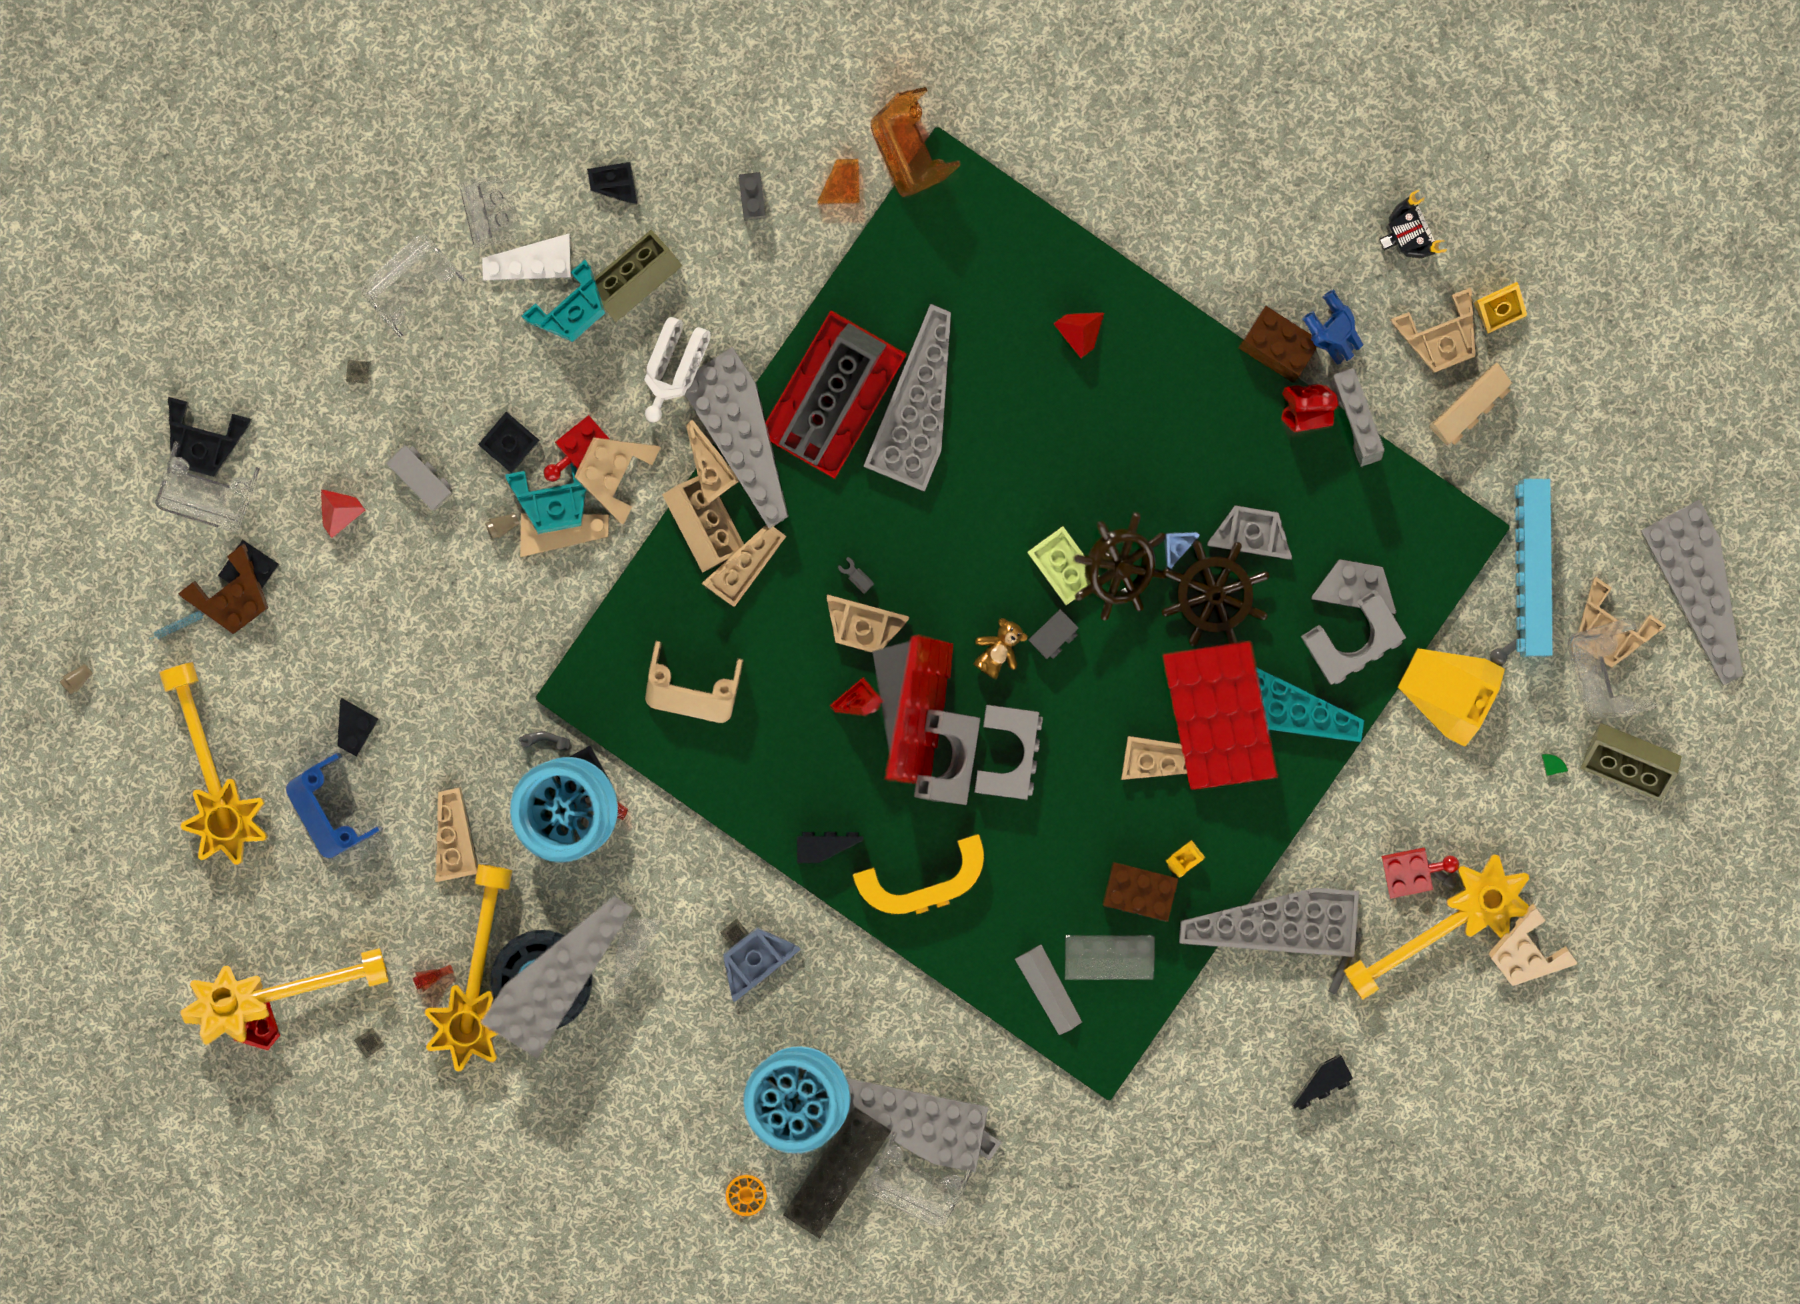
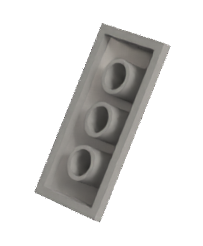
(1048, 989)

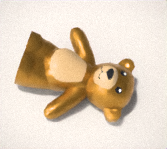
(1000, 648)

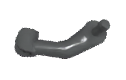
(532, 738)

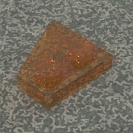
(842, 184)

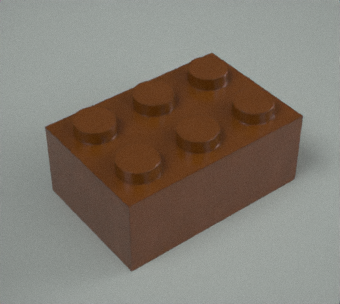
(1279, 344)
(1140, 891)

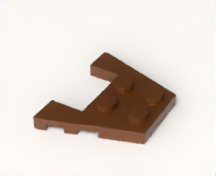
(236, 602)

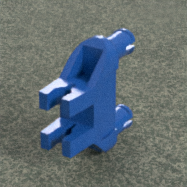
(1338, 330)

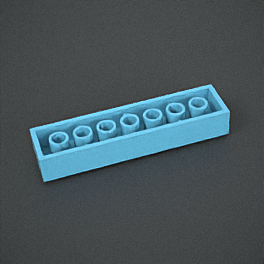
(1534, 567)

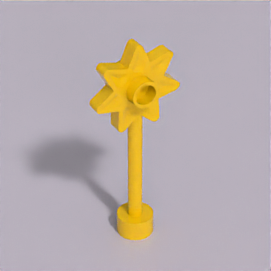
(222, 817)
(1486, 901)
(230, 1004)
(461, 1021)

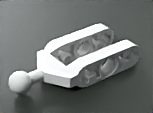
(660, 360)

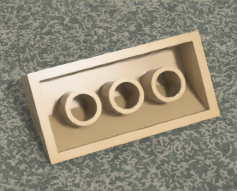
(1471, 404)
(704, 526)

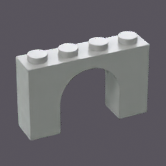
(1366, 437)
(1384, 635)
(955, 782)
(1017, 782)

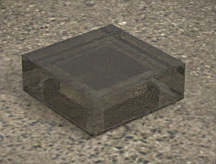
(358, 372)
(734, 932)
(369, 1042)

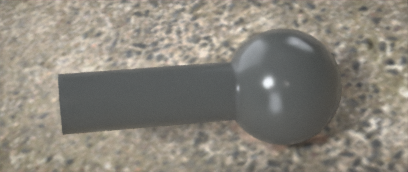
(1499, 656)

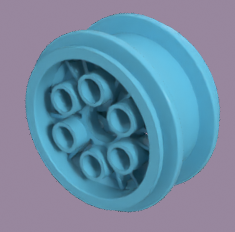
(530, 819)
(822, 1074)

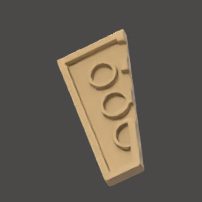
(592, 528)
(742, 568)
(454, 841)

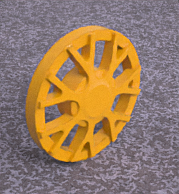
(746, 1195)

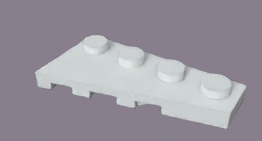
(533, 261)

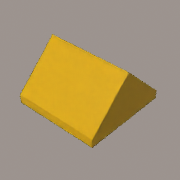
(1501, 307)

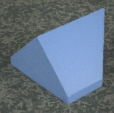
(1176, 545)

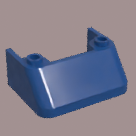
(328, 841)

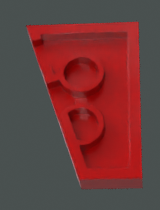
(858, 700)

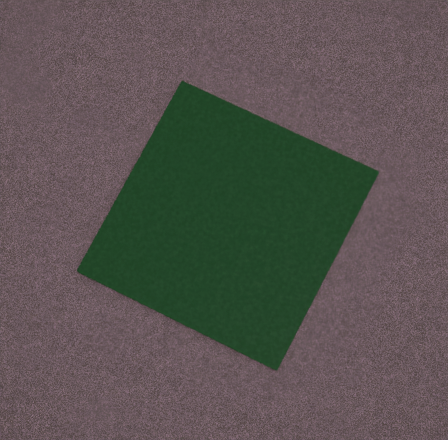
(1031, 442)

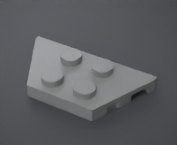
(1255, 529)
(1351, 582)

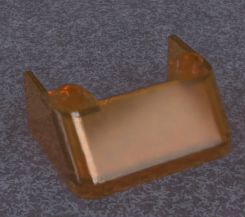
(903, 145)

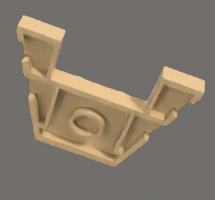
(1444, 343)
(604, 468)
(1628, 641)
(1521, 958)

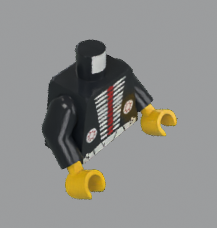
(1410, 231)

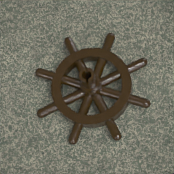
(1119, 566)
(1215, 593)

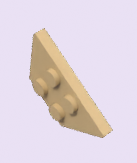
(863, 625)

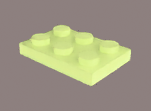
(1056, 563)

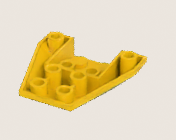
(1452, 691)

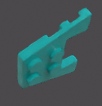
(574, 313)
(550, 507)

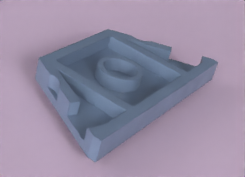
(755, 959)

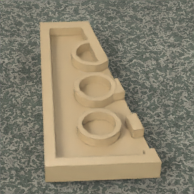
(1152, 759)

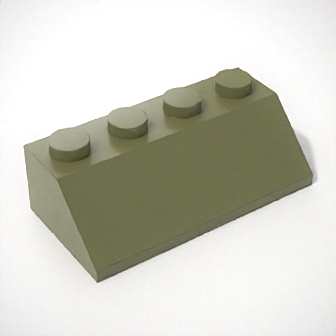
(635, 275)
(1631, 762)

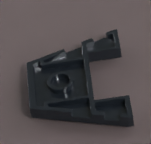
(201, 448)

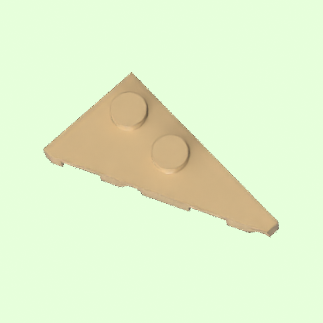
(712, 469)

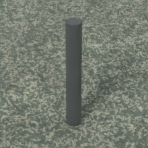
(1343, 965)

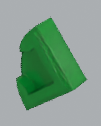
(1553, 764)

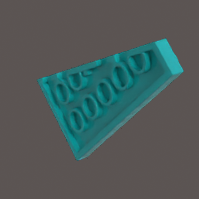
(1301, 713)

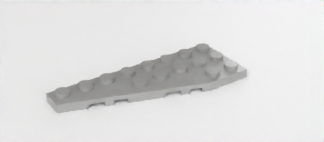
(733, 415)
(913, 423)
(1695, 570)
(1297, 922)
(542, 993)
(928, 1125)

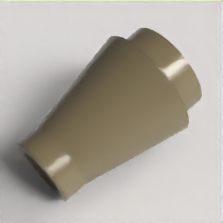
(501, 525)
(75, 679)

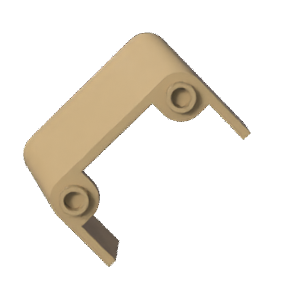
(689, 702)

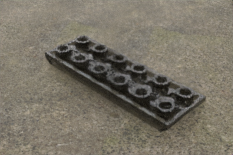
(837, 1172)

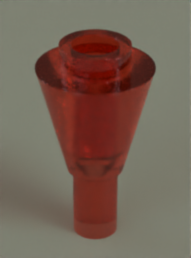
(427, 978)

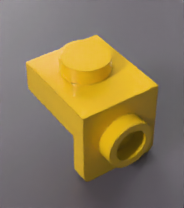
(1184, 859)

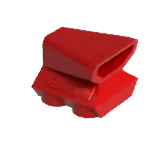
(1309, 407)

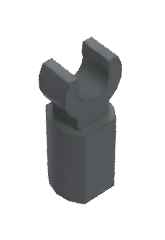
(857, 577)

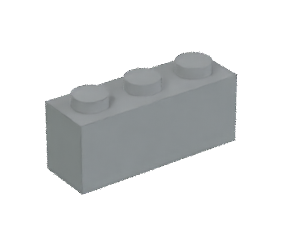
(420, 477)

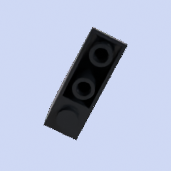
(819, 848)
(1326, 1077)

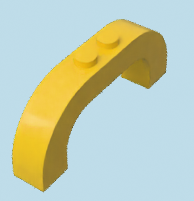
(937, 894)

